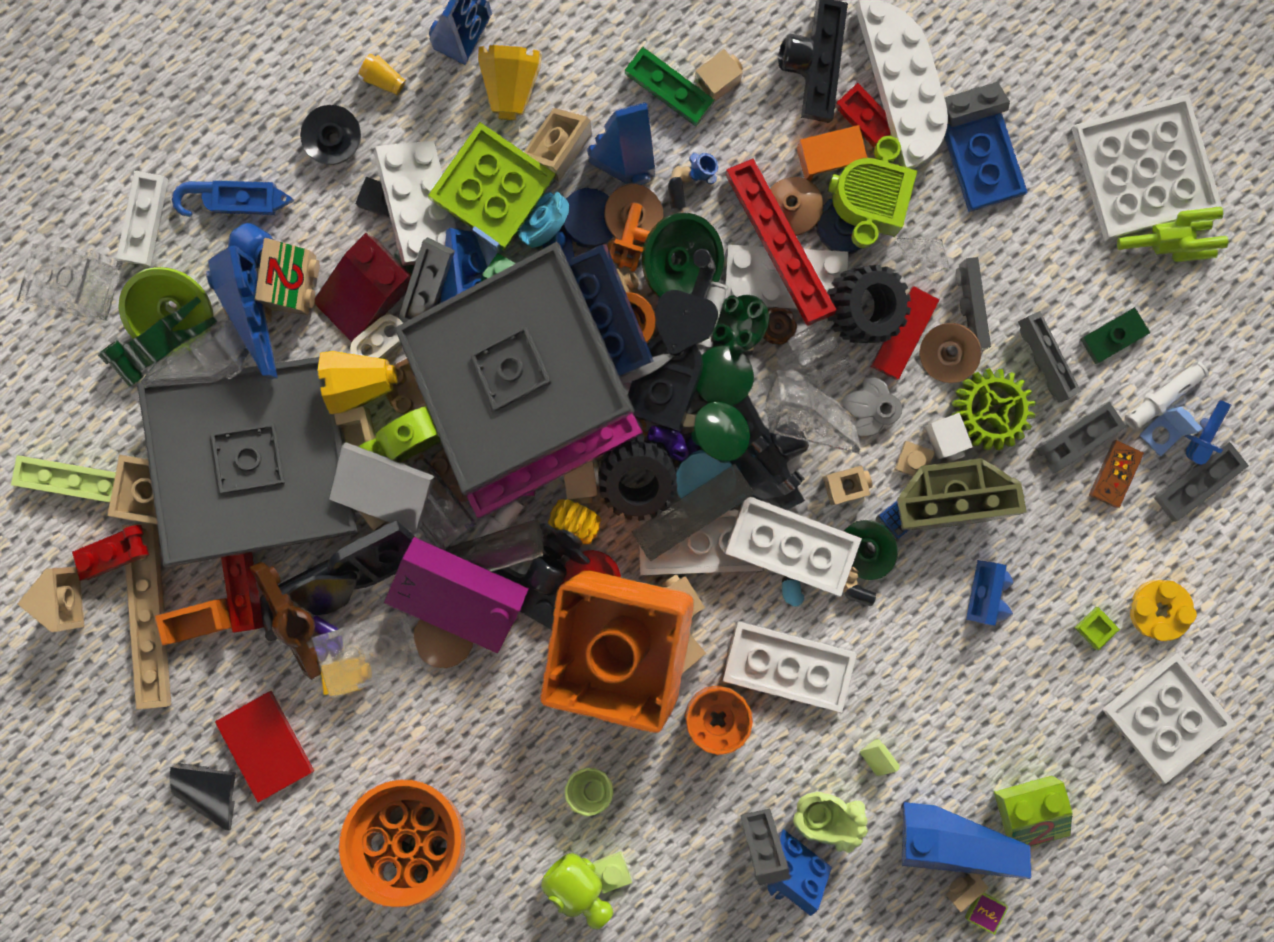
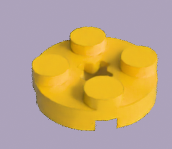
(1180, 611)

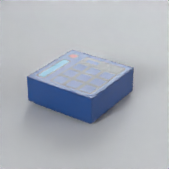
(892, 521)

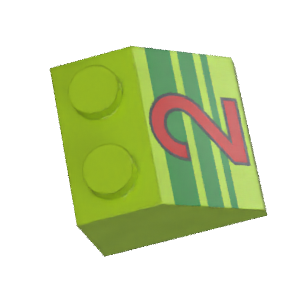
(1035, 811)

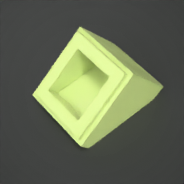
(879, 758)

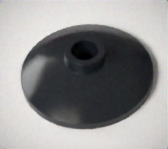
(324, 122)

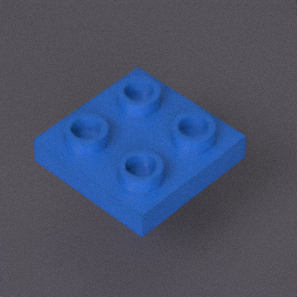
(807, 875)

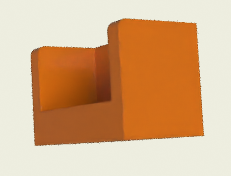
(830, 151)
(193, 621)

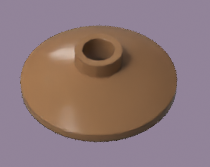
(619, 204)
(809, 206)
(943, 365)

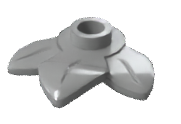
(867, 406)

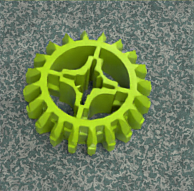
(988, 399)

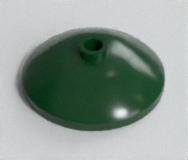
(682, 236)

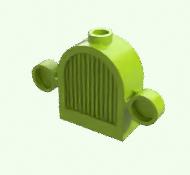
(874, 193)
(405, 436)

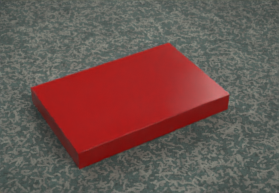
(264, 746)

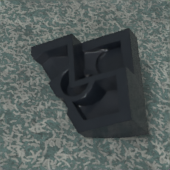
(205, 791)

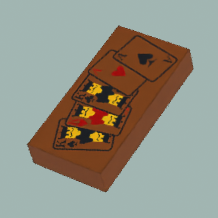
(1116, 474)

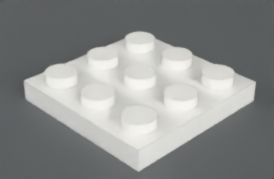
(1169, 717)

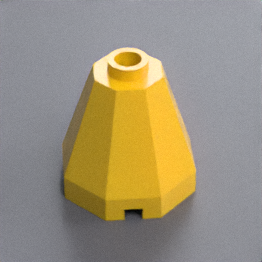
(508, 78)
(353, 380)

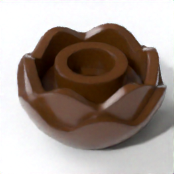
(787, 326)

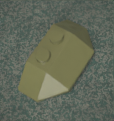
(959, 495)

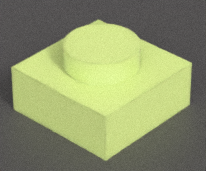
(612, 872)

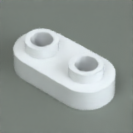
(376, 337)

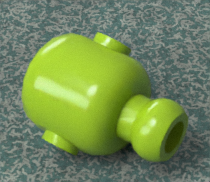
(575, 890)

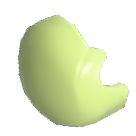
(595, 797)

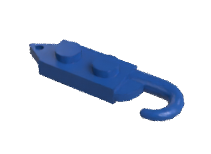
(233, 197)

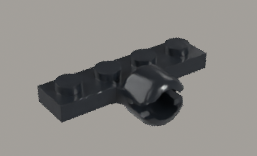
(817, 59)
(776, 454)
(543, 583)

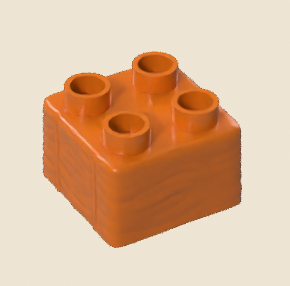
(617, 650)

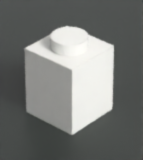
(949, 437)

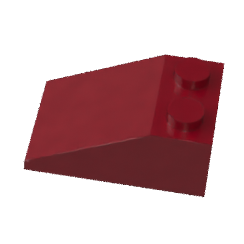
(362, 287)

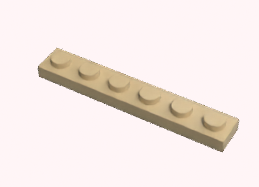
(144, 603)

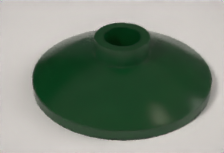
(868, 563)

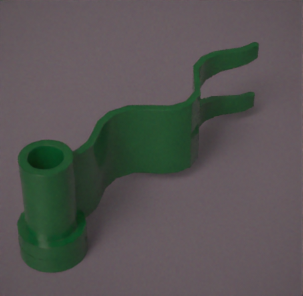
(152, 344)

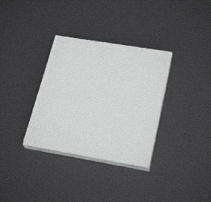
(1145, 166)

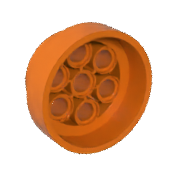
(372, 816)

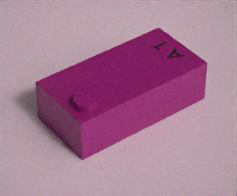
(455, 595)

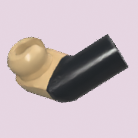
(675, 186)
(855, 592)

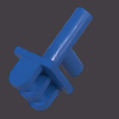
(1201, 448)

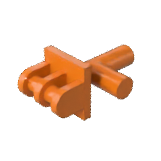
(625, 245)

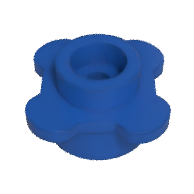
(703, 167)

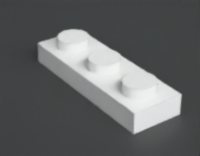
(142, 218)

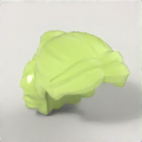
(831, 821)

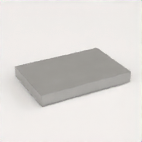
(380, 487)

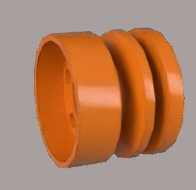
(718, 738)

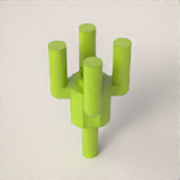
(1181, 236)

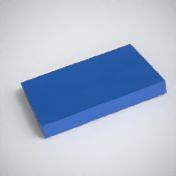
(985, 162)

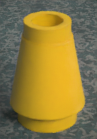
(381, 74)

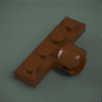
(291, 623)

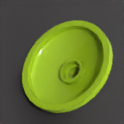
(148, 295)

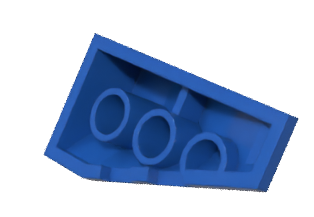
(460, 28)
(625, 146)
(466, 264)
(235, 284)
(952, 843)

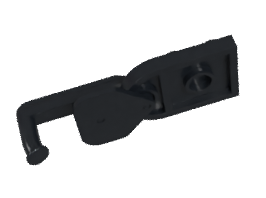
(682, 324)
(350, 568)

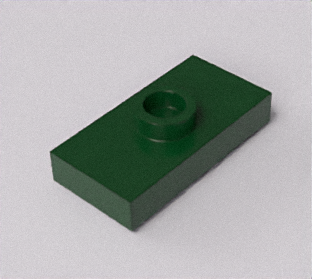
(1115, 335)

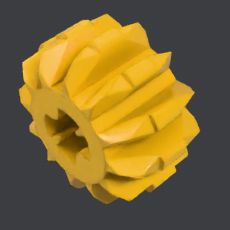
(576, 519)

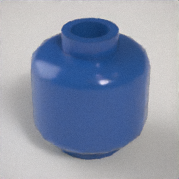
(250, 240)

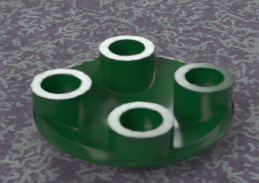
(741, 323)
(725, 376)
(721, 431)

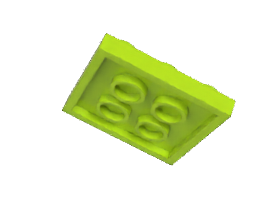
(491, 185)

